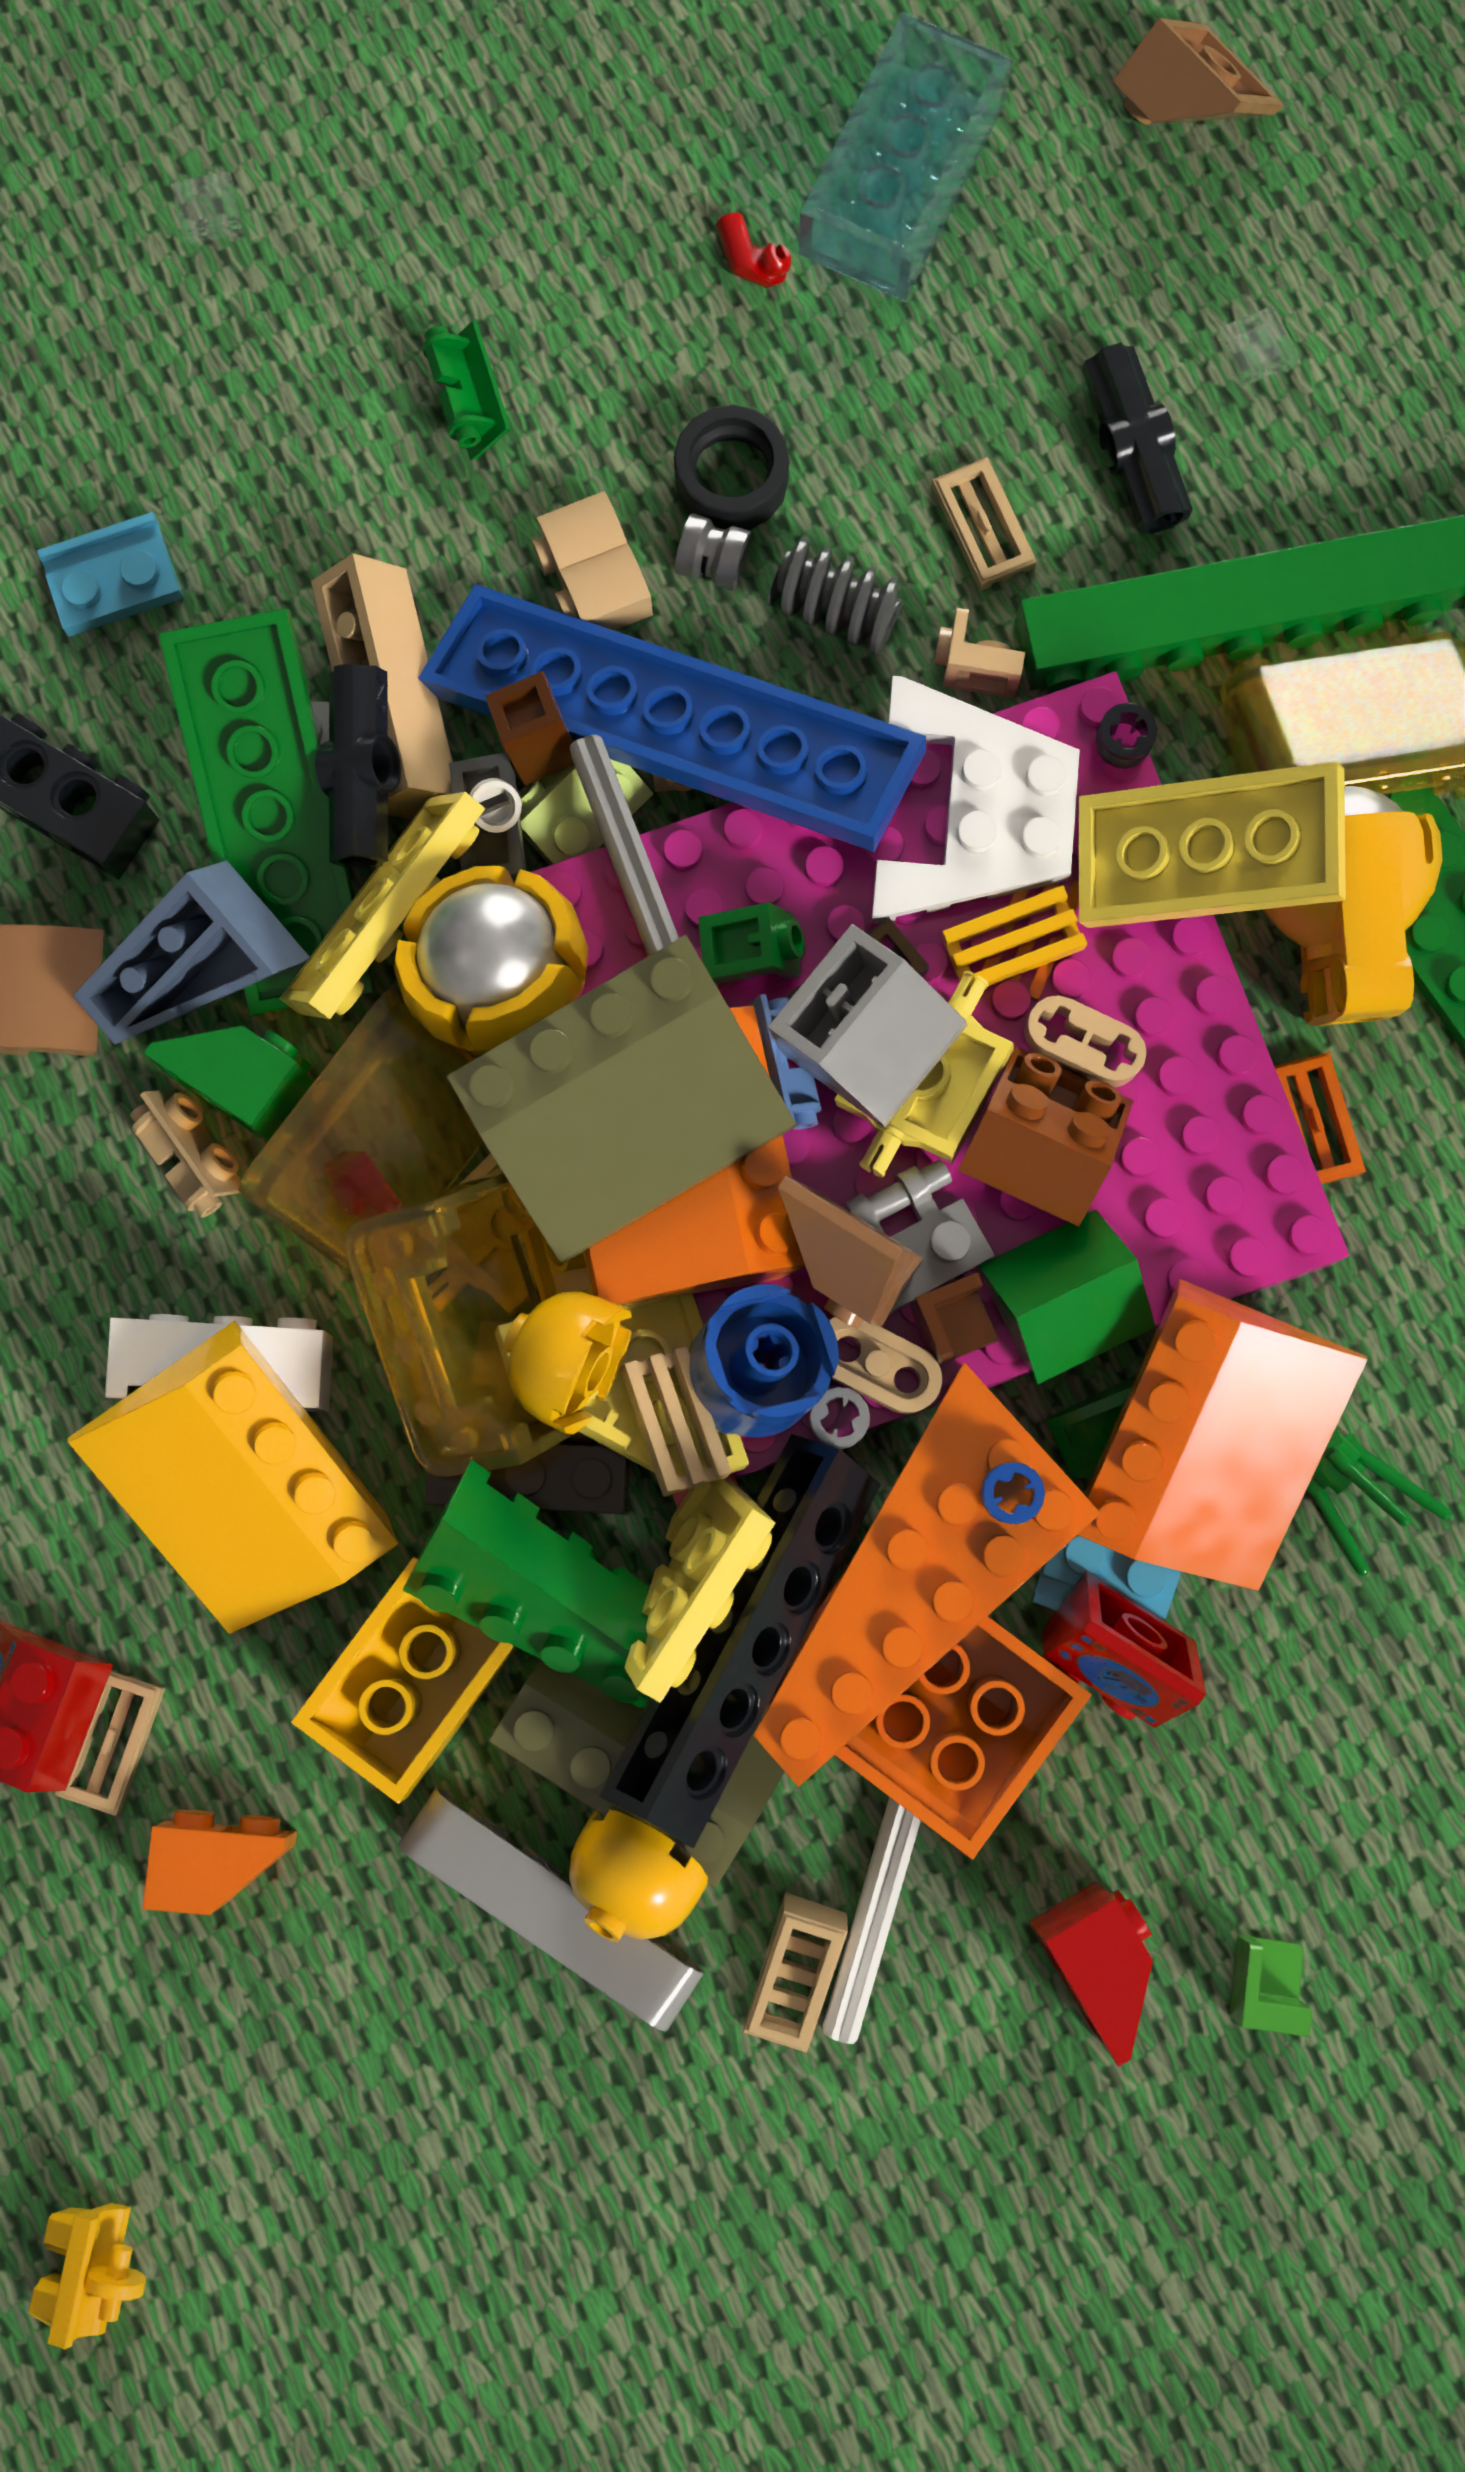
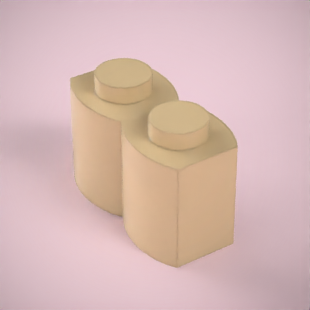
(592, 564)

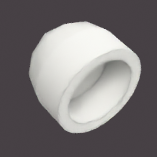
(502, 815)

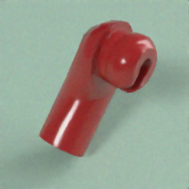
(760, 266)

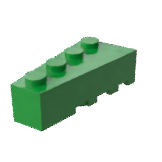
(531, 1586)

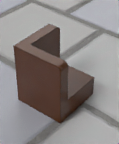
(531, 727)
(954, 1320)

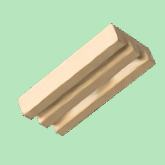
(1003, 568)
(702, 1421)
(115, 1801)

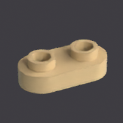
(879, 1360)

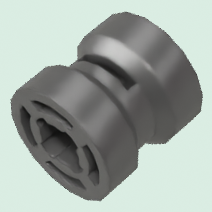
(712, 552)

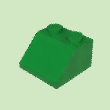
(238, 1074)

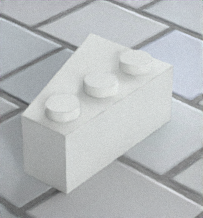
(147, 1347)

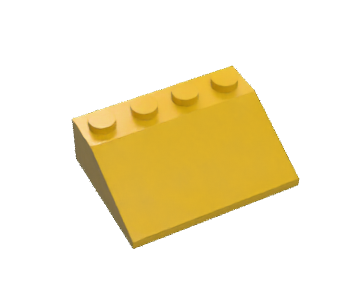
(235, 1483)

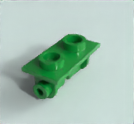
(471, 394)

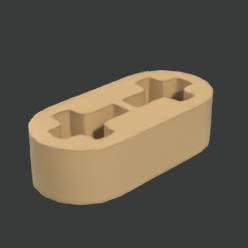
(1092, 1028)

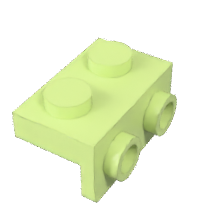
(559, 817)

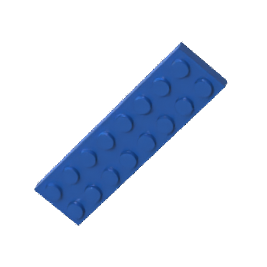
(685, 717)

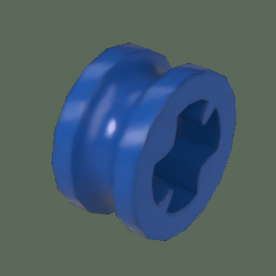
(1019, 1512)

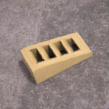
(815, 1920)

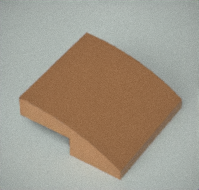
(37, 985)

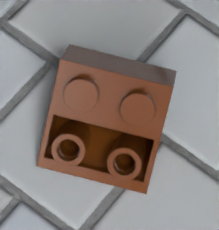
(1047, 1136)

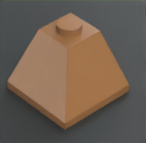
(1190, 76)
(847, 1256)

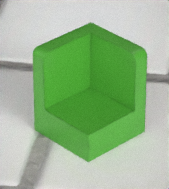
(1268, 1986)

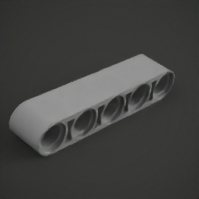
(541, 1907)

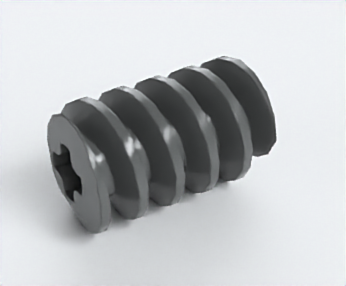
(837, 596)

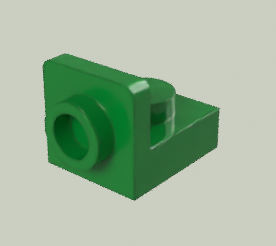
(751, 943)

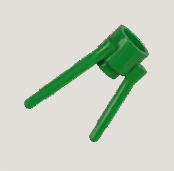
(1345, 1465)

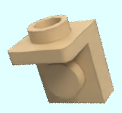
(978, 667)

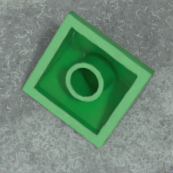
(1069, 1295)

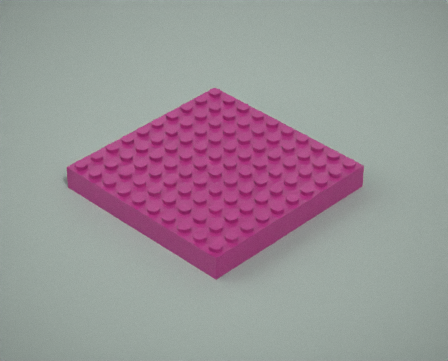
(1211, 1155)

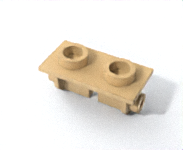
(172, 1126)

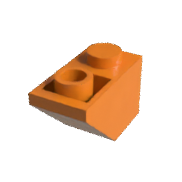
(206, 1864)

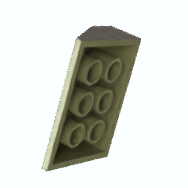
(622, 1100)
(577, 1736)

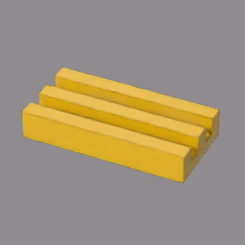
(1064, 919)

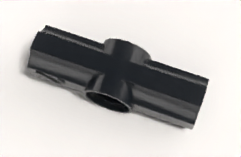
(1137, 438)
(358, 766)

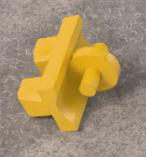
(93, 2273)

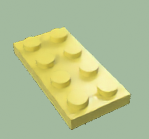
(1213, 846)
(372, 919)

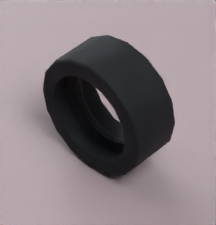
(728, 424)

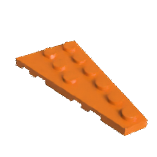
(921, 1575)

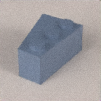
(187, 953)

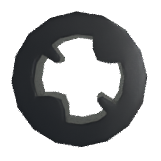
(1140, 720)

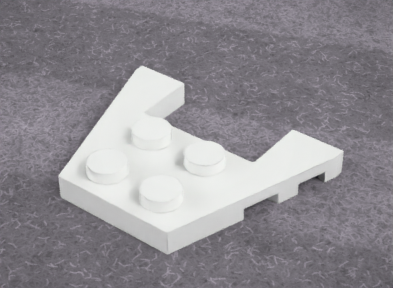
(1005, 807)

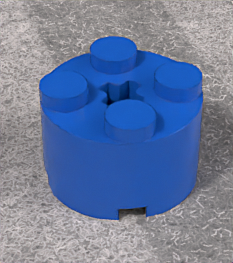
(756, 1328)

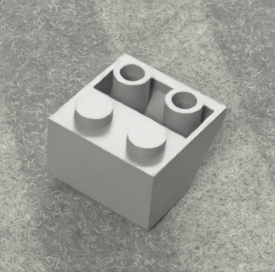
(867, 1025)

